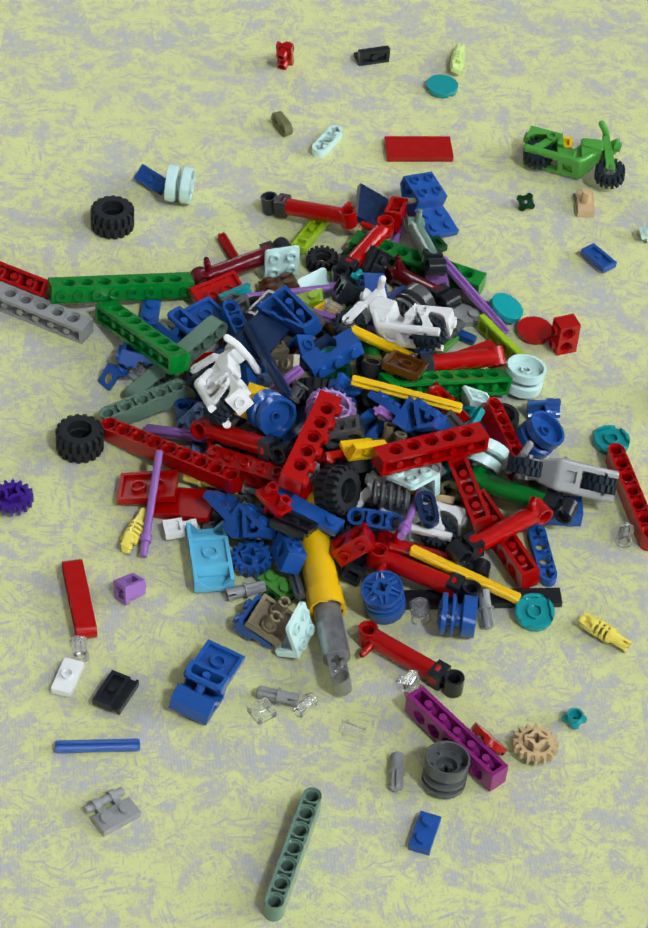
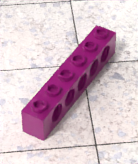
(444, 725)

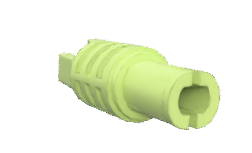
(457, 59)

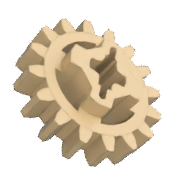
(535, 744)

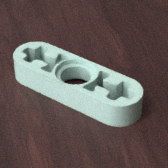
(337, 132)

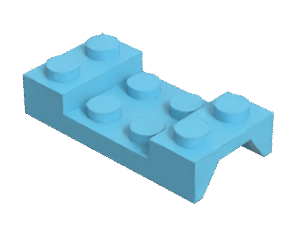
(210, 558)

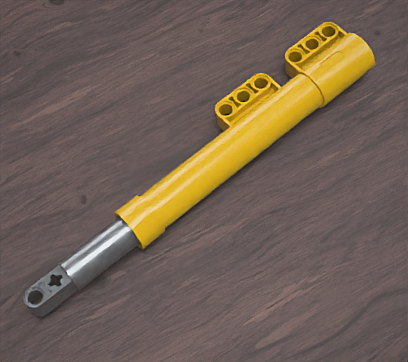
(326, 605)

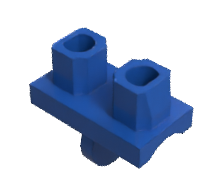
(343, 384)
(549, 405)

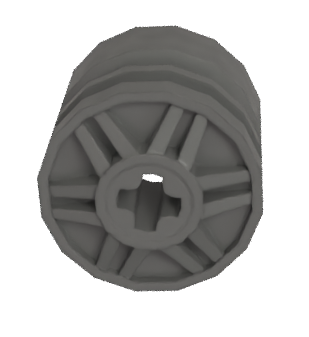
(413, 294)
(445, 769)

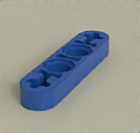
(545, 554)

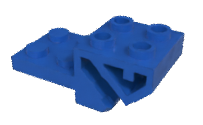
(430, 199)
(188, 318)
(414, 415)
(241, 519)
(206, 682)

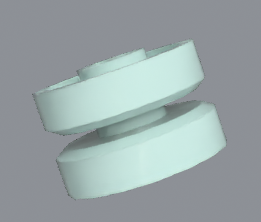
(179, 184)
(527, 375)
(491, 458)

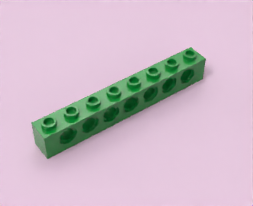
(412, 259)
(119, 287)
(142, 337)
(490, 380)

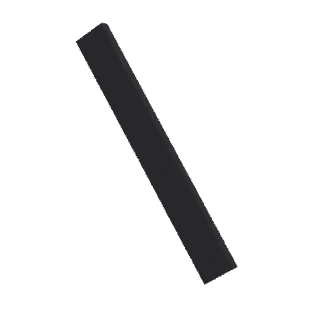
(434, 597)

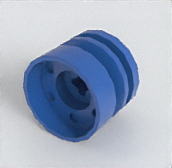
(383, 597)
(458, 615)

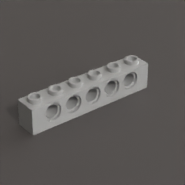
(44, 314)

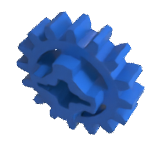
(251, 558)

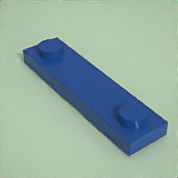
(326, 521)

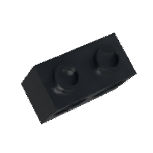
(346, 290)

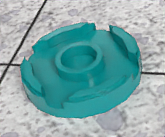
(441, 86)
(506, 307)
(607, 435)
(534, 612)

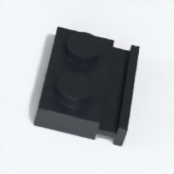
(375, 260)
(294, 525)
(115, 692)

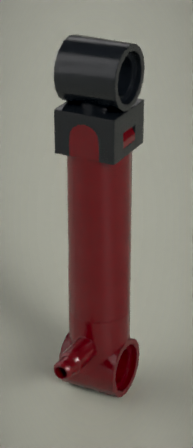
(239, 263)
(442, 294)

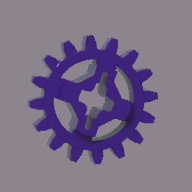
(15, 497)

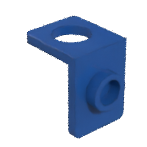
(304, 343)
(115, 371)

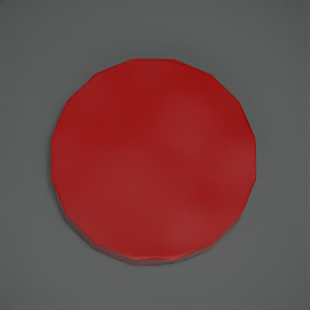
(534, 330)
(489, 739)

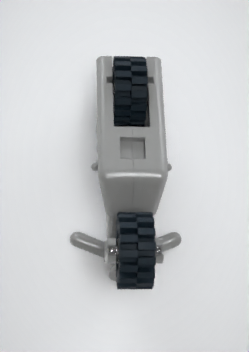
(563, 475)

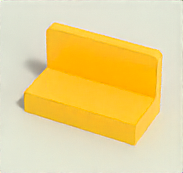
(359, 448)

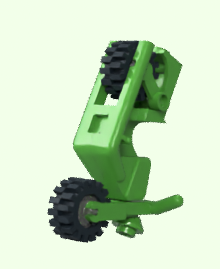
(545, 145)

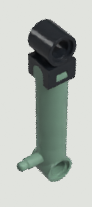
(431, 258)

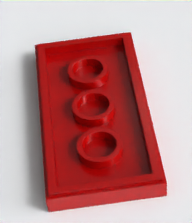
(418, 149)

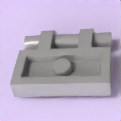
(114, 817)

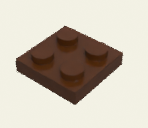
(277, 282)
(404, 365)

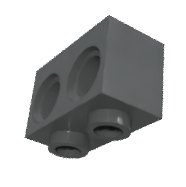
(345, 429)

